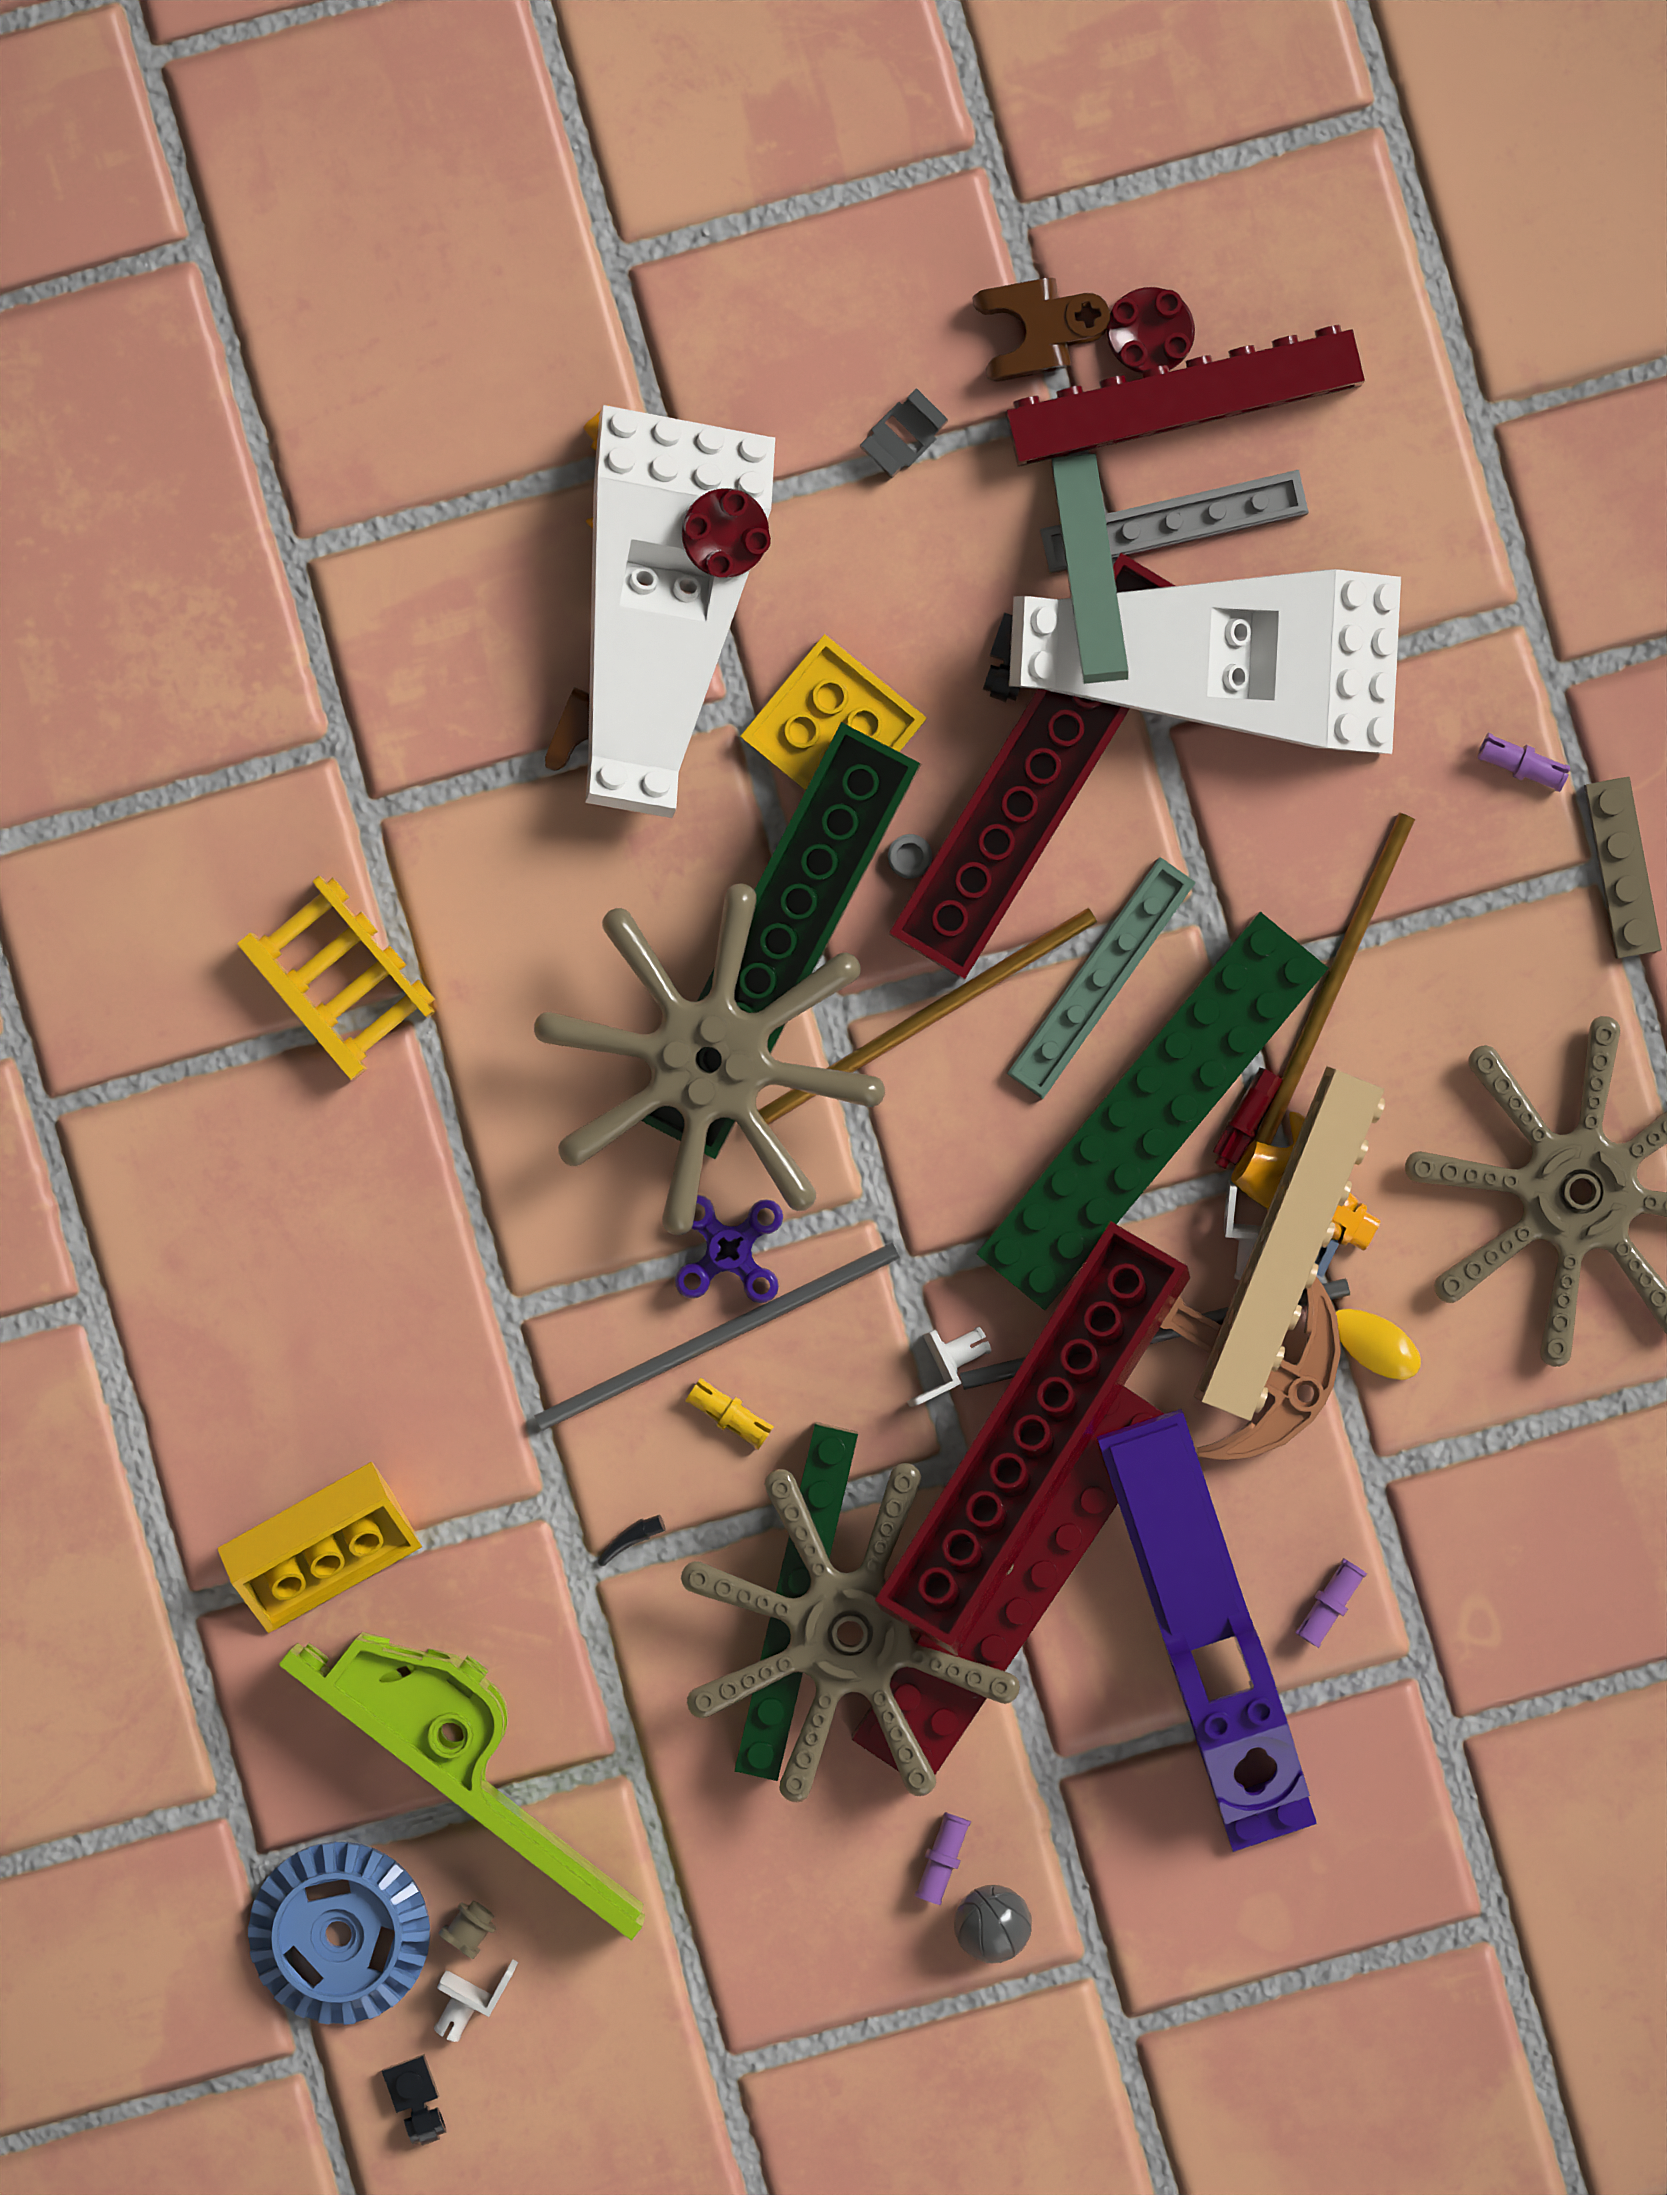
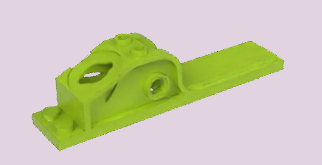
(408, 1721)

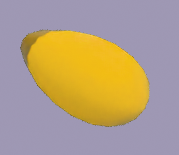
(1378, 1344)

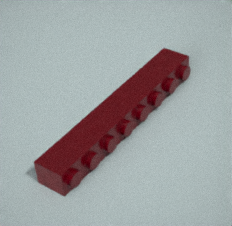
(1185, 396)

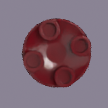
(1150, 329)
(725, 532)

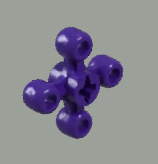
(745, 1265)

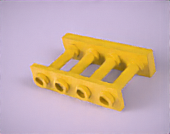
(294, 984)

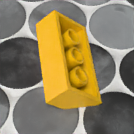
(319, 1547)

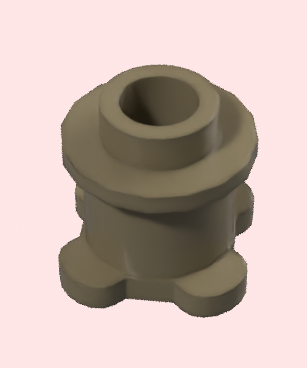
(469, 1928)

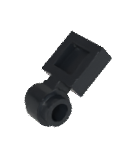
(998, 677)
(411, 2087)

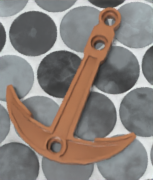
(1287, 1414)

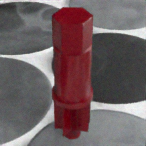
(1246, 1117)

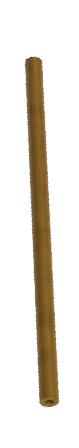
(1335, 978)
(940, 1008)

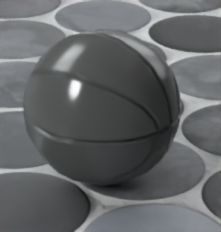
(993, 1924)

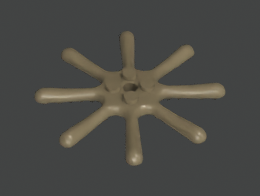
(674, 1065)
(1545, 1193)
(820, 1652)

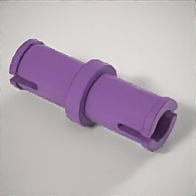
(1523, 762)
(1331, 1603)
(942, 1858)

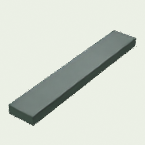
(1089, 569)
(1101, 978)

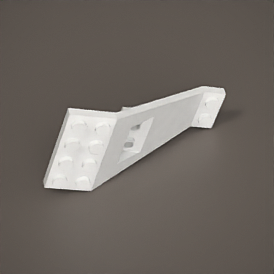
(653, 641)
(1256, 655)

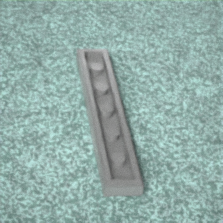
(1193, 517)

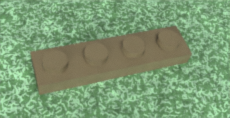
(1622, 867)

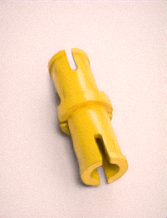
(729, 1413)

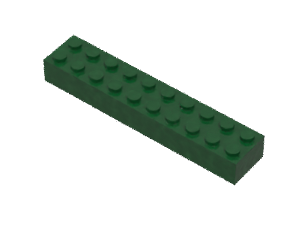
(809, 886)
(1152, 1110)

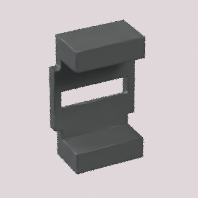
(919, 418)

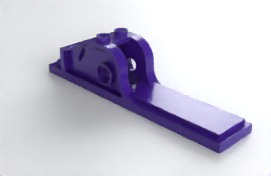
(1200, 1604)

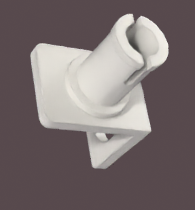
(1244, 1233)
(949, 1358)
(466, 1999)

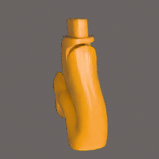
(1261, 1171)

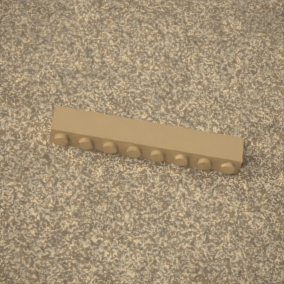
(1289, 1244)

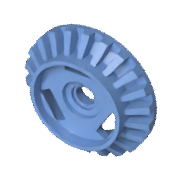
(379, 1897)

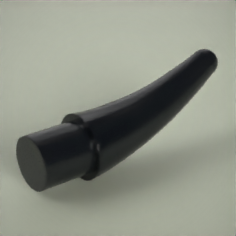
(635, 1533)

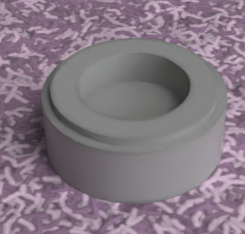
(910, 856)

